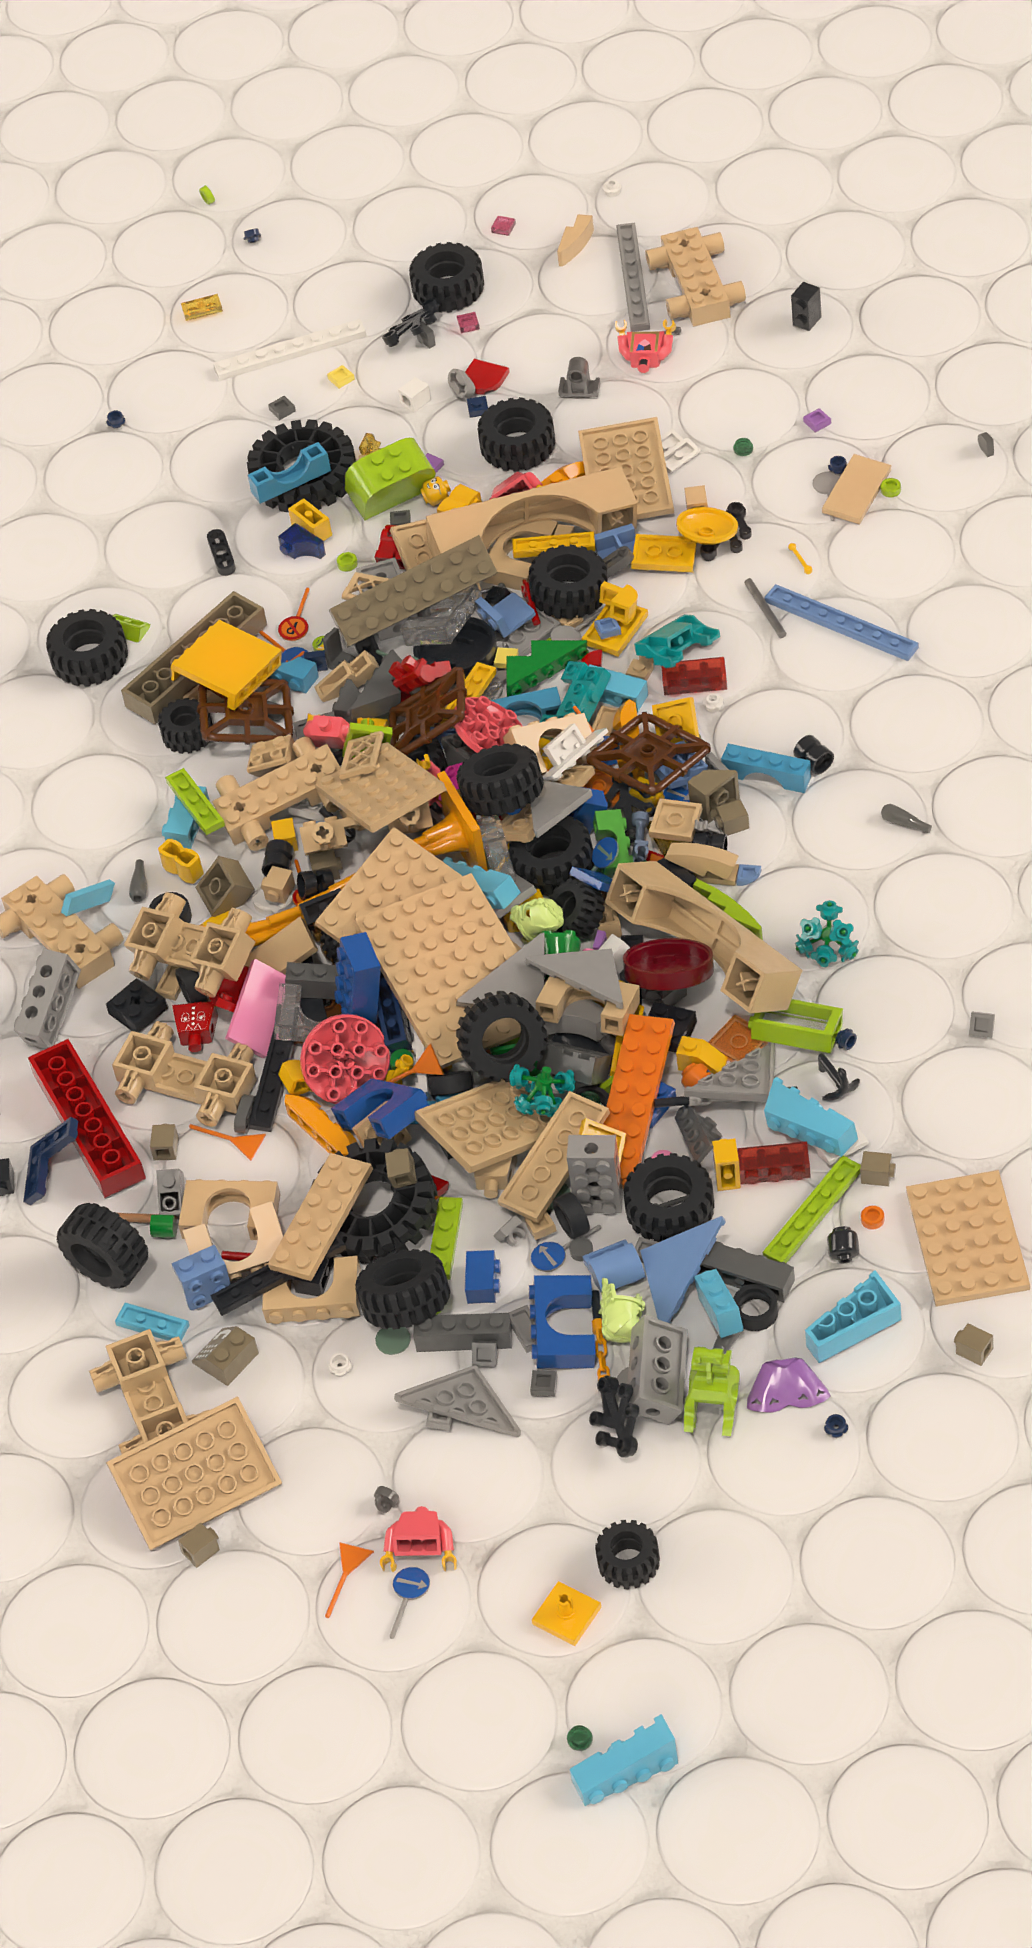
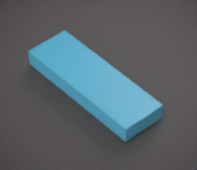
(87, 897)
(160, 1324)

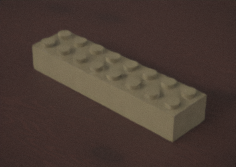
(412, 591)
(153, 686)

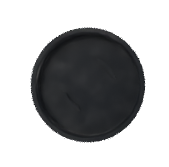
(471, 645)

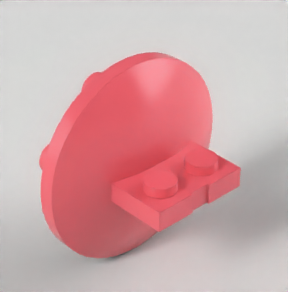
(484, 723)
(343, 1056)

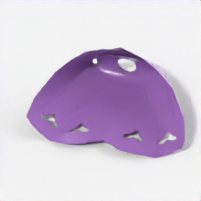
(786, 1382)

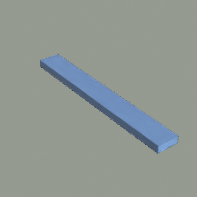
(841, 622)

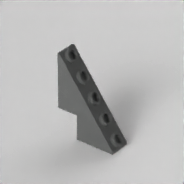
(379, 692)

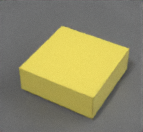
(340, 376)
(500, 658)

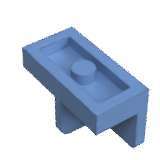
(613, 539)

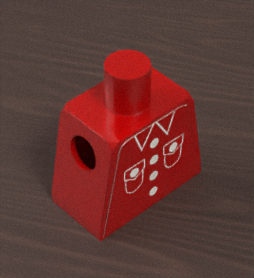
(195, 1023)

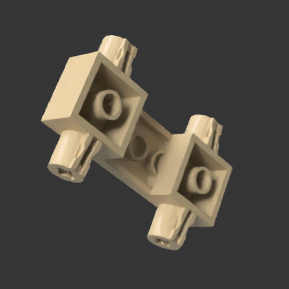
(690, 261)
(249, 807)
(331, 833)
(37, 912)
(211, 950)
(153, 1065)
(141, 1371)

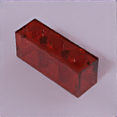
(695, 676)
(774, 1163)

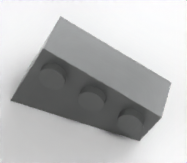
(588, 1065)

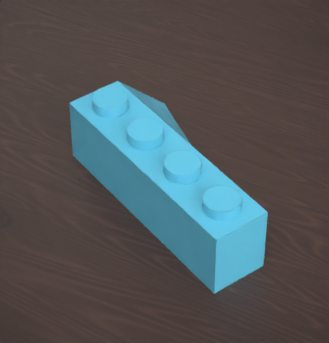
(496, 886)
(808, 1120)
(854, 1318)

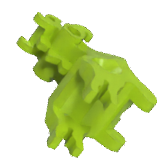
(712, 1382)

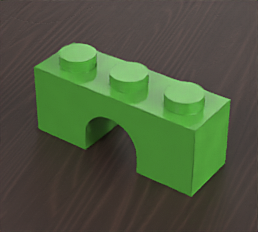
(612, 824)

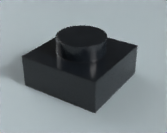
(496, 594)

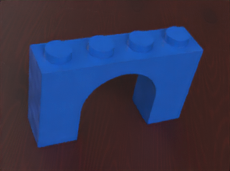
(390, 1117)
(551, 1347)

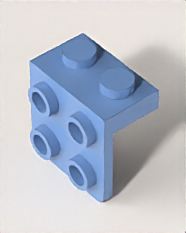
(505, 615)
(201, 1276)

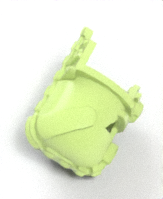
(544, 916)
(619, 1313)

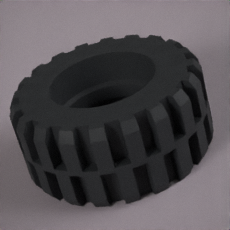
(443, 261)
(513, 417)
(567, 564)
(89, 665)
(500, 779)
(547, 873)
(486, 1012)
(661, 1175)
(102, 1245)
(402, 1289)

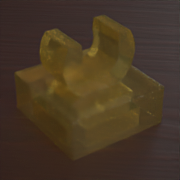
(369, 444)

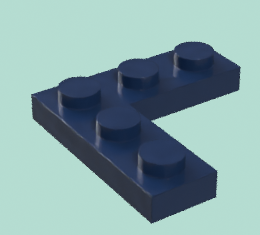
(39, 1157)

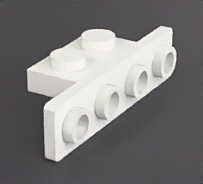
(567, 748)

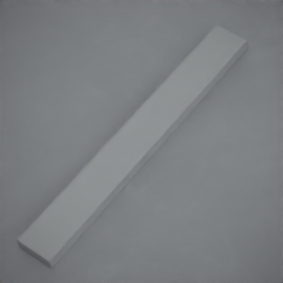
(633, 277)

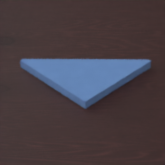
(675, 1262)

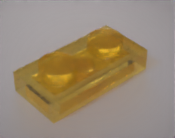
(201, 307)

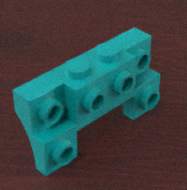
(668, 642)
(585, 689)

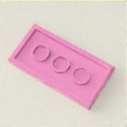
(256, 1008)

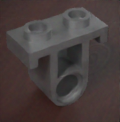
(578, 380)

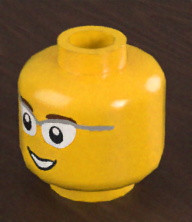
(435, 490)

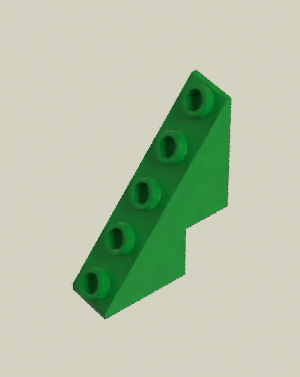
(545, 660)

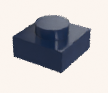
(477, 406)
(319, 658)

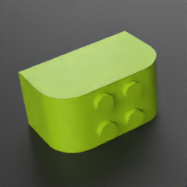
(387, 477)

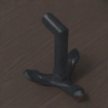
(838, 1077)

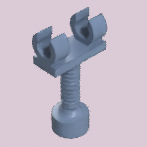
(640, 849)

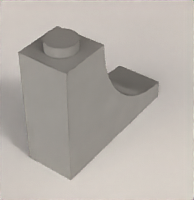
(580, 1018)

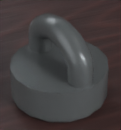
(387, 1497)

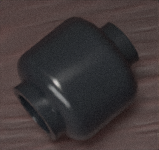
(843, 1244)

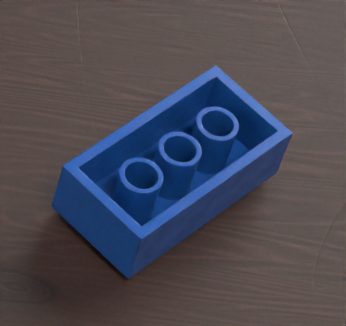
(357, 977)

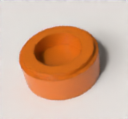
(872, 1217)

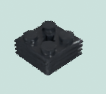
(136, 1005)
(684, 1021)

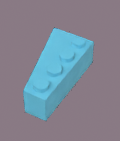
(626, 1763)

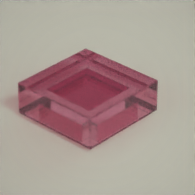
(503, 225)
(468, 322)

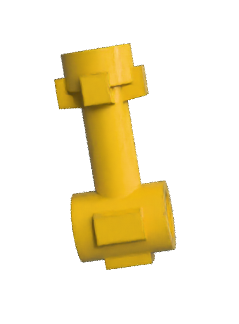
(403, 1065)

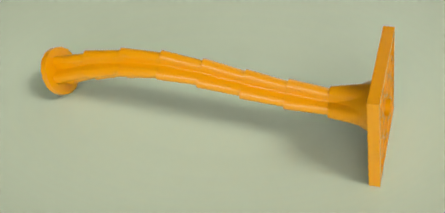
(454, 833)

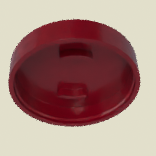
(668, 964)

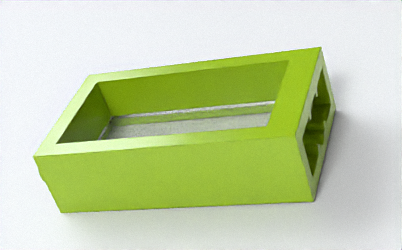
(801, 1026)

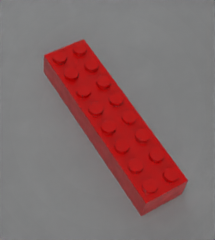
(99, 1137)

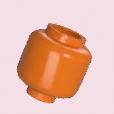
(693, 1073)

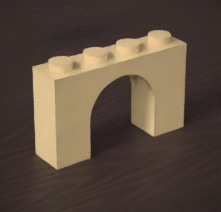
(513, 571)
(530, 734)
(558, 995)
(205, 1195)
(269, 1237)
(337, 1302)

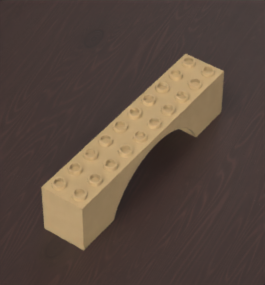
(590, 501)
(656, 898)

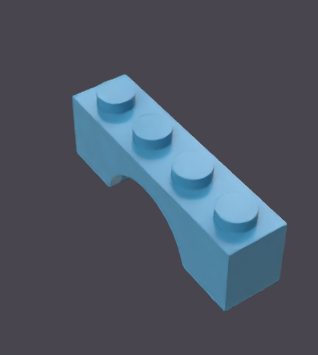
(311, 463)
(298, 673)
(533, 703)
(789, 771)

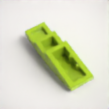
(729, 906)

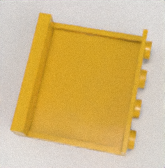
(228, 662)

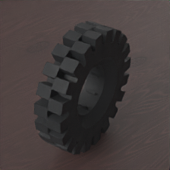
(287, 443)
(401, 1218)

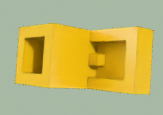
(621, 601)

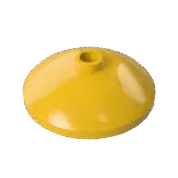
(707, 525)

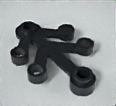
(413, 322)
(738, 511)
(626, 802)
(625, 1443)

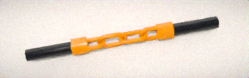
(597, 1330)

